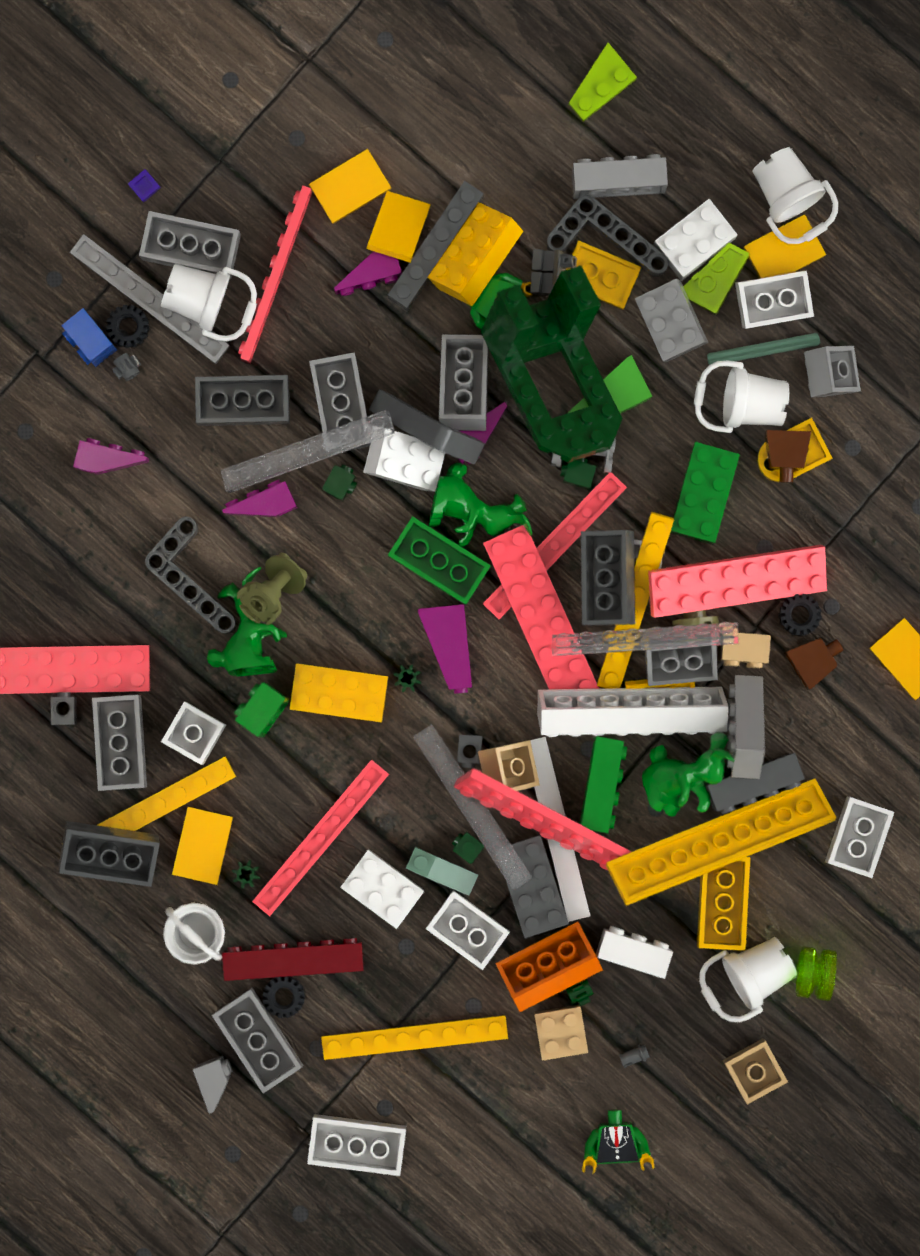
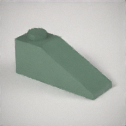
(441, 871)

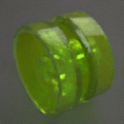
(816, 972)

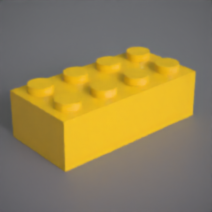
(475, 254)
(339, 693)
(724, 907)

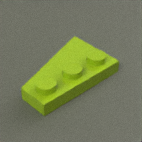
(602, 83)
(713, 283)

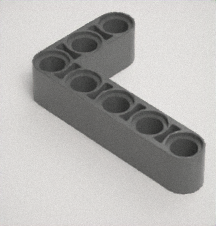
(608, 232)
(428, 429)
(185, 581)

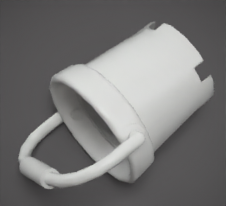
(791, 191)
(200, 296)
(746, 398)
(194, 933)
(753, 975)

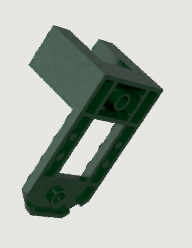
(528, 332)

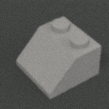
(832, 371)
(212, 1080)

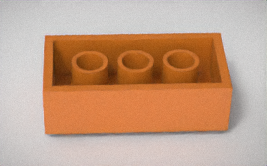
(549, 966)

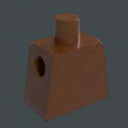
(787, 451)
(814, 660)

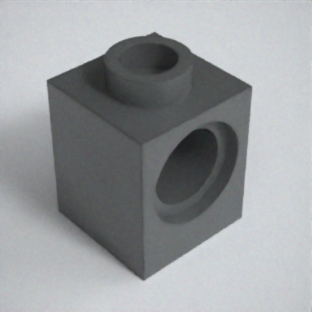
(68, 719)
(465, 740)

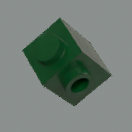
(578, 473)
(340, 482)
(467, 847)

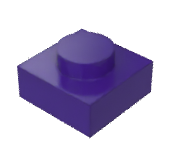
(144, 185)

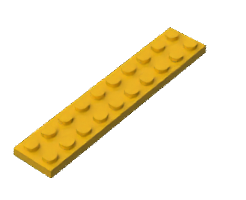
(720, 841)

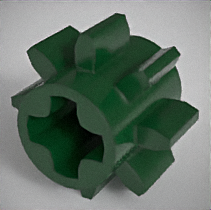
(413, 680)
(247, 867)
(580, 992)

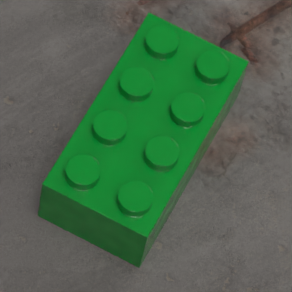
(704, 493)
(439, 561)
(262, 709)
(601, 784)

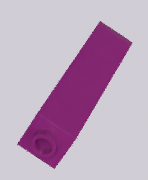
(449, 641)

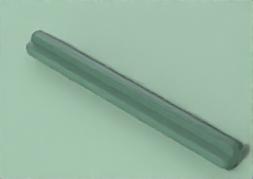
(764, 349)

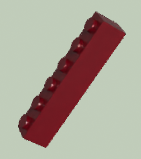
(293, 961)

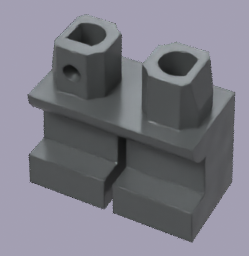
(548, 267)

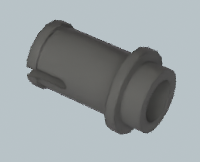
(634, 1056)

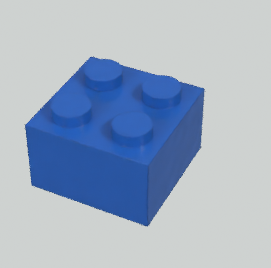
(86, 334)

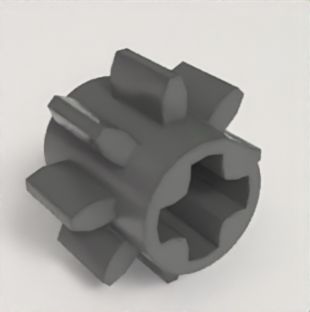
(126, 367)

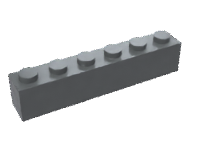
(440, 237)

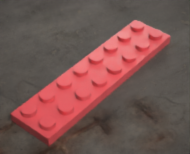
(737, 580)
(537, 608)
(75, 669)
(539, 817)

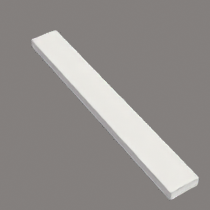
(563, 859)

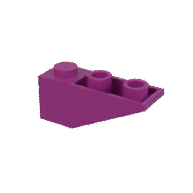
(370, 271)
(101, 459)
(268, 503)

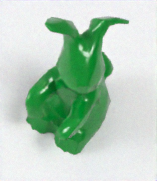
(458, 500)
(244, 649)
(672, 778)

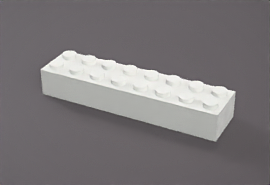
(632, 711)

